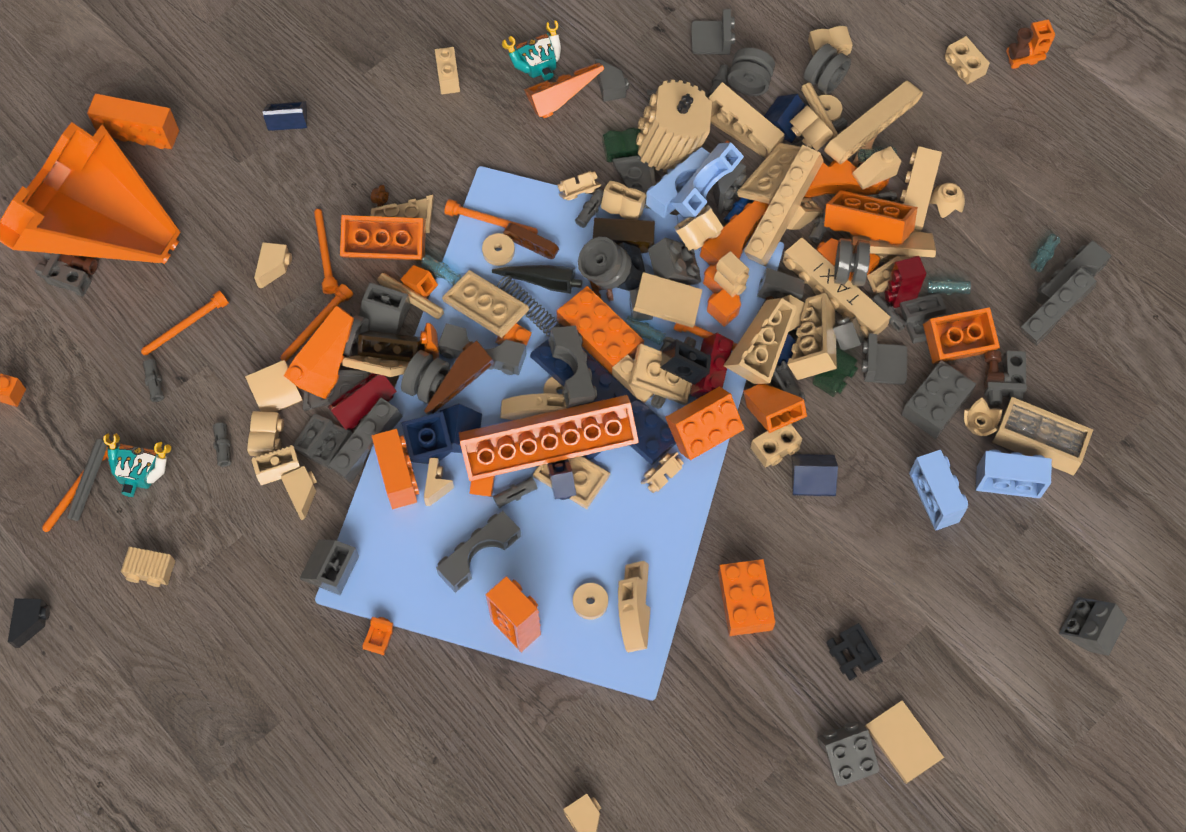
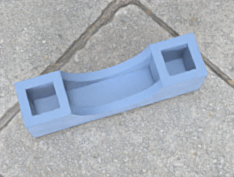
(719, 163)
(663, 193)

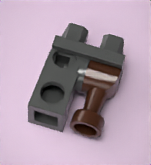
(61, 272)
(1007, 383)

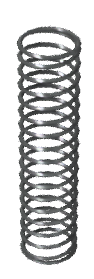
(505, 286)

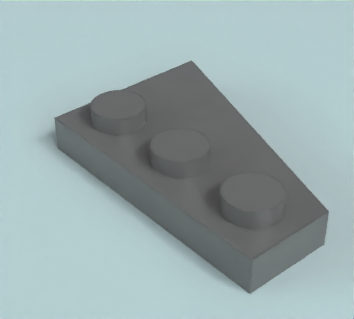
(635, 173)
(346, 380)

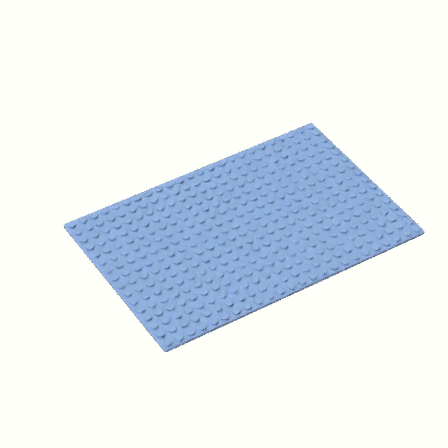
(559, 538)

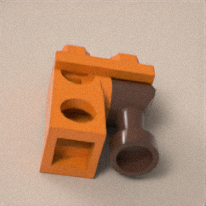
(1031, 44)

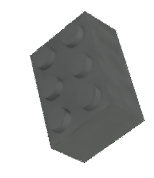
(938, 399)

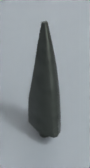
(549, 277)

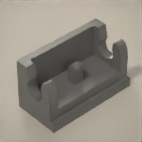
(780, 285)
(784, 381)

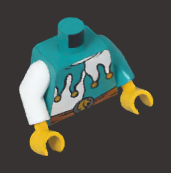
(536, 55)
(135, 465)

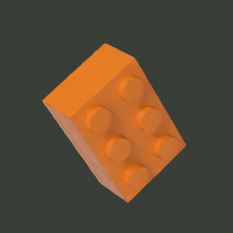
(961, 335)
(705, 423)
(396, 468)
(746, 597)

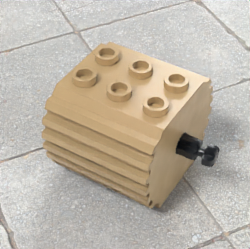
(673, 125)

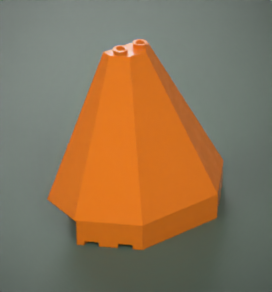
(89, 205)

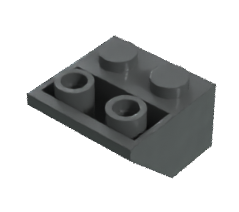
(726, 188)
(674, 262)
(384, 308)
(330, 565)
(1094, 625)

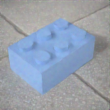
(1013, 474)
(938, 489)

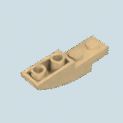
(531, 405)
(633, 611)

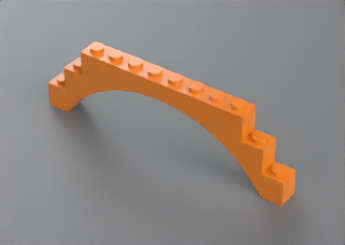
(742, 226)

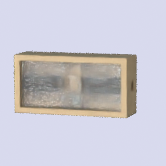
(1040, 432)

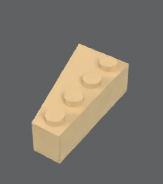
(743, 122)
(921, 182)
(816, 339)
(762, 342)

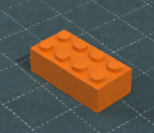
(134, 121)
(870, 217)
(382, 238)
(602, 330)
(514, 613)

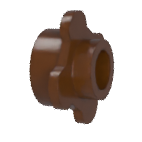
(379, 196)

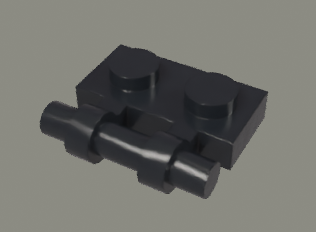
(859, 647)

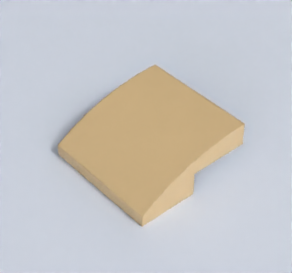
(273, 389)

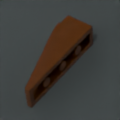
(467, 368)

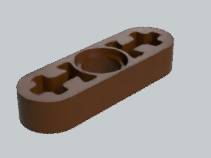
(531, 241)

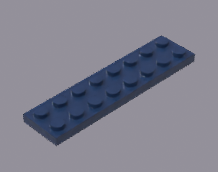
(652, 431)

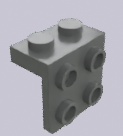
(713, 36)
(884, 362)
(849, 752)

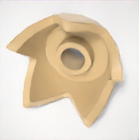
(945, 202)
(982, 412)

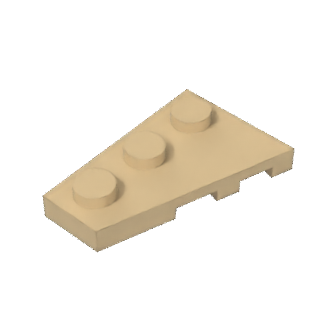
(412, 209)

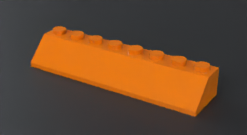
(548, 437)

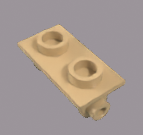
(572, 189)
(667, 465)

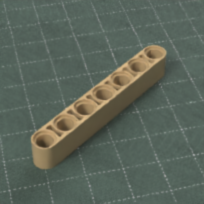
(873, 122)

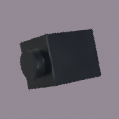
(27, 620)

